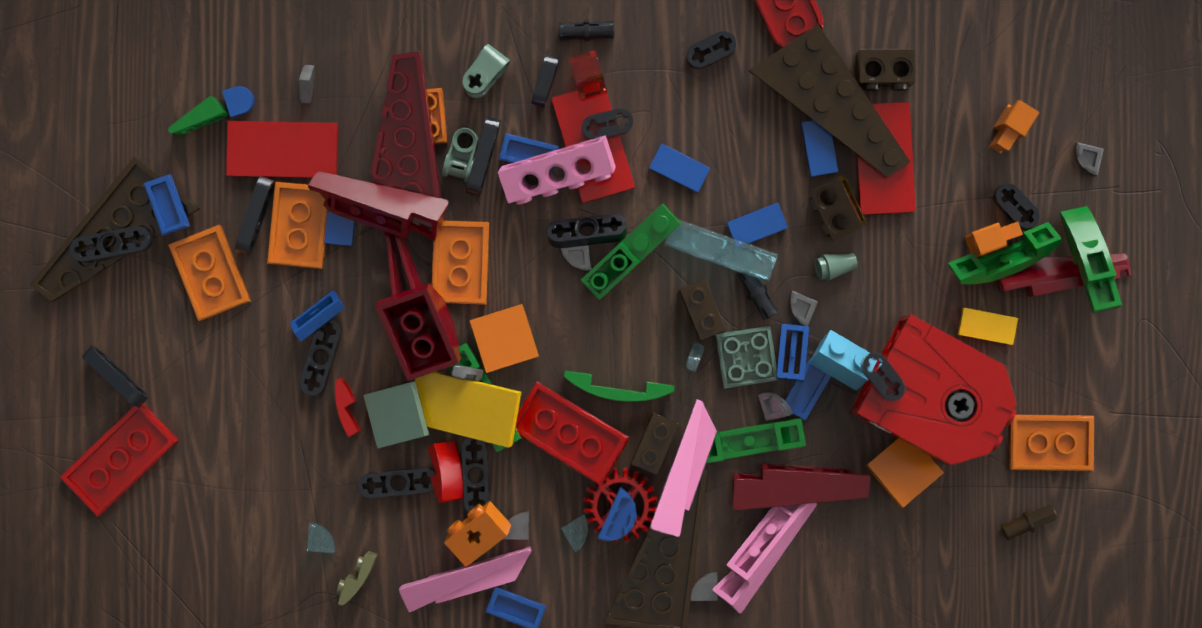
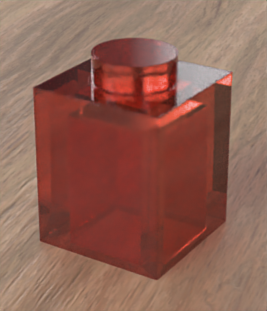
(587, 74)

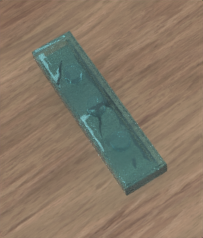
(723, 250)

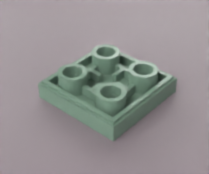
(746, 357)
(396, 414)

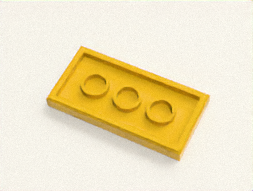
(469, 407)

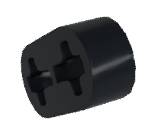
(713, 56)
(545, 80)
(606, 117)
(1020, 201)
(888, 372)

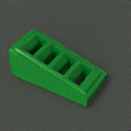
(203, 114)

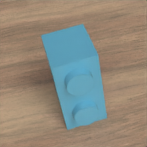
(841, 360)

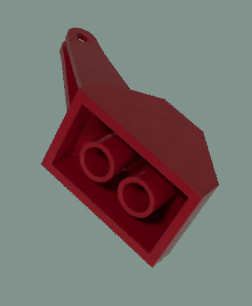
(416, 318)

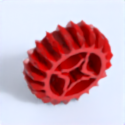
(637, 487)

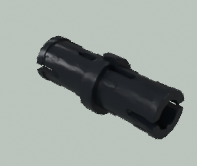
(586, 30)
(758, 295)

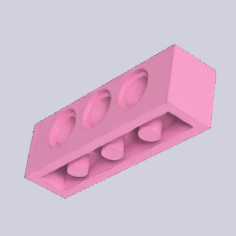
(595, 151)

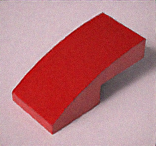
(344, 398)
(448, 469)

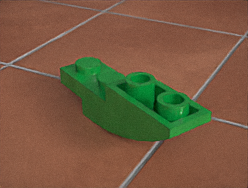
(631, 251)
(1092, 257)

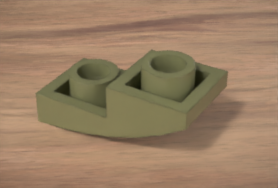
(352, 584)

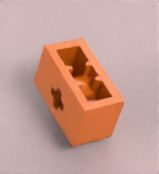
(477, 533)

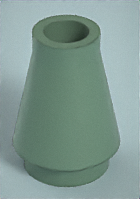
(833, 265)

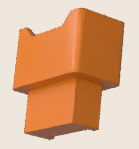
(1013, 125)
(991, 238)

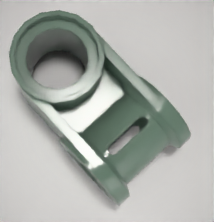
(488, 68)
(460, 157)

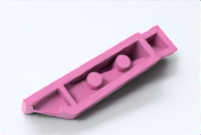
(685, 472)
(760, 553)
(464, 580)

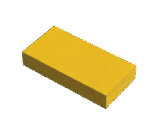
(987, 326)

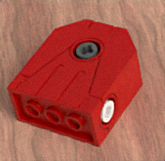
(935, 375)

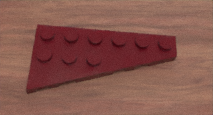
(405, 140)

